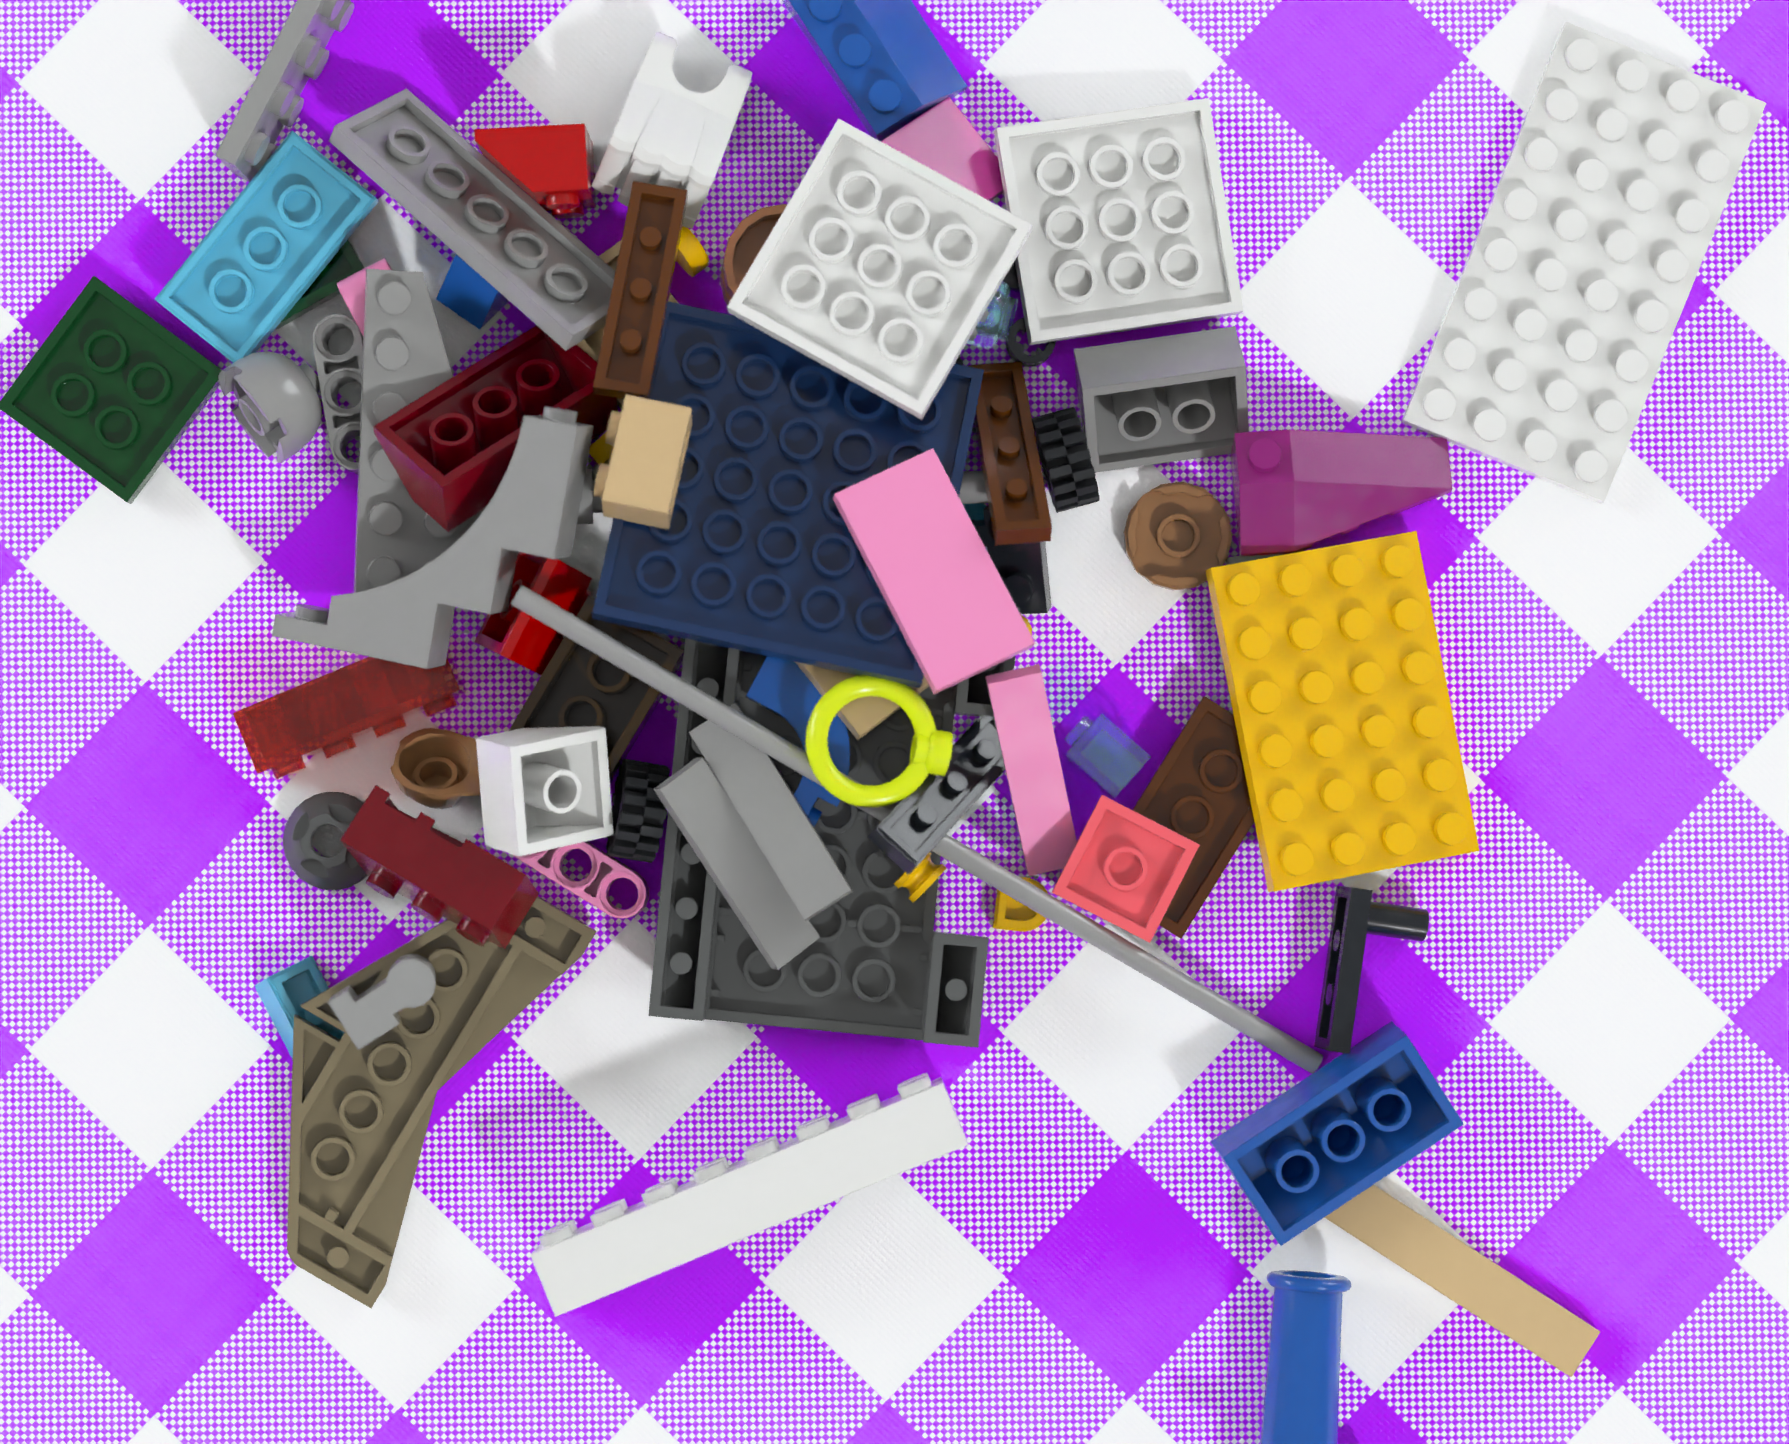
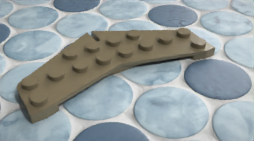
(368, 1109)

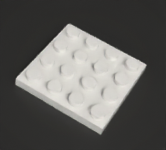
(1120, 221)
(879, 268)

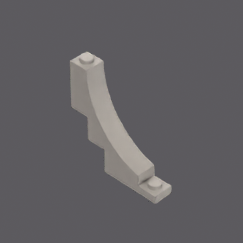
(529, 514)

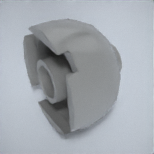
(274, 401)

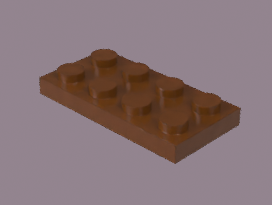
(1203, 797)

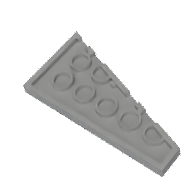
(399, 364)

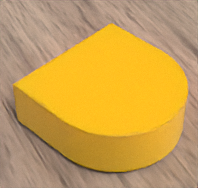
(1015, 916)

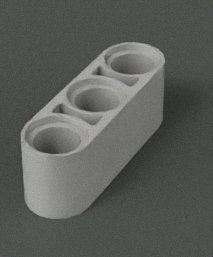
(333, 374)

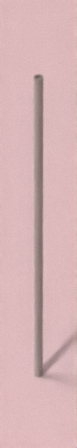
(948, 847)

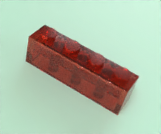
(341, 707)

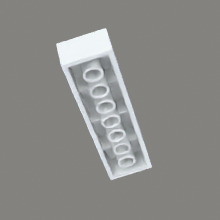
(747, 1196)

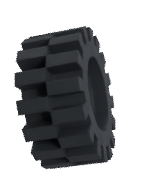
(1065, 459)
(637, 811)

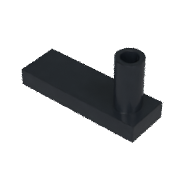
(1351, 921)

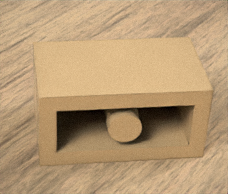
(645, 461)

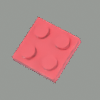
(1125, 868)

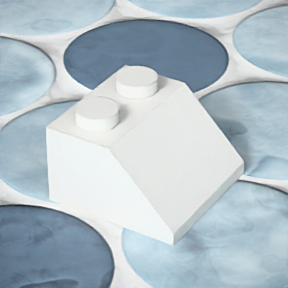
(544, 788)

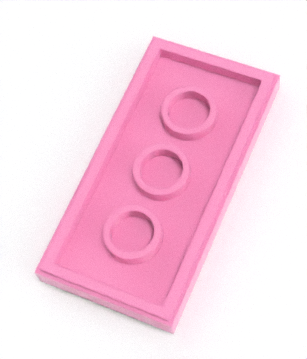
(933, 571)

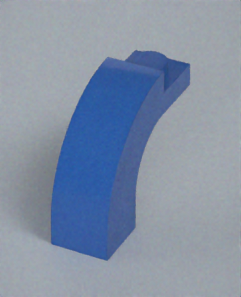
(790, 694)

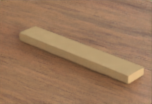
(1467, 1278)

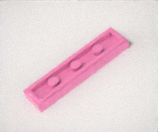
(1032, 768)

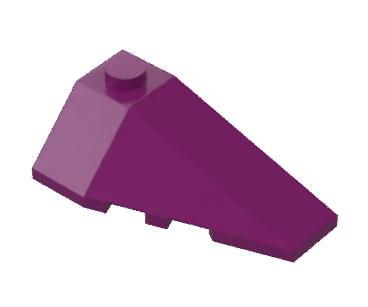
(1324, 483)

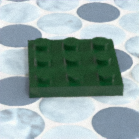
(111, 390)

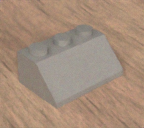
(1162, 398)

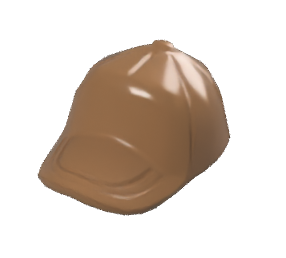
(437, 767)

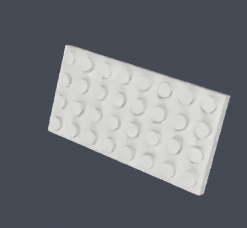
(1583, 262)

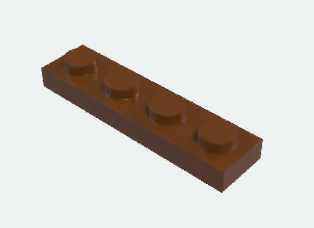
(640, 291)
(1010, 457)

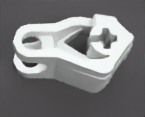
(671, 132)

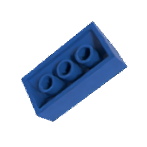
(879, 58)
(1337, 1132)

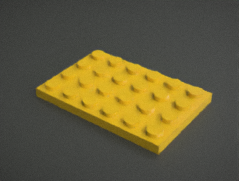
(1342, 710)

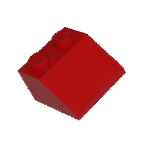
(547, 163)
(519, 634)

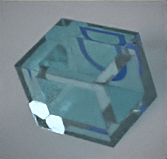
(1104, 753)

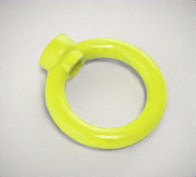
(928, 753)

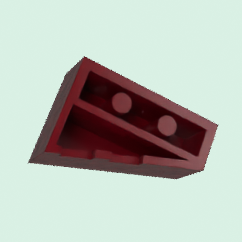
(438, 872)

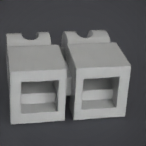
(376, 1010)

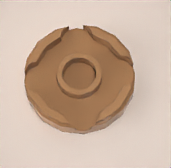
(1177, 535)

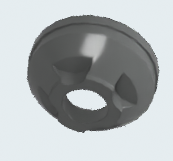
(319, 871)

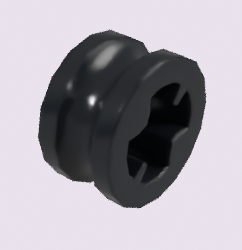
(1016, 350)

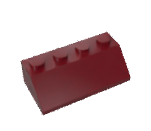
(464, 432)

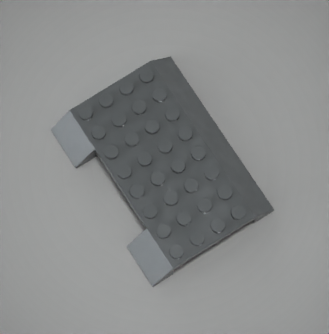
(877, 950)

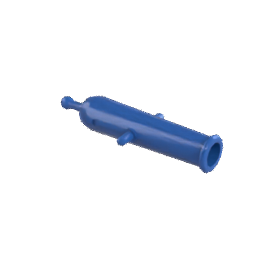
(1303, 1358)

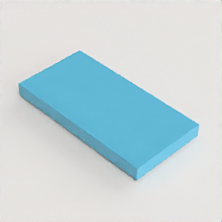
(267, 249)

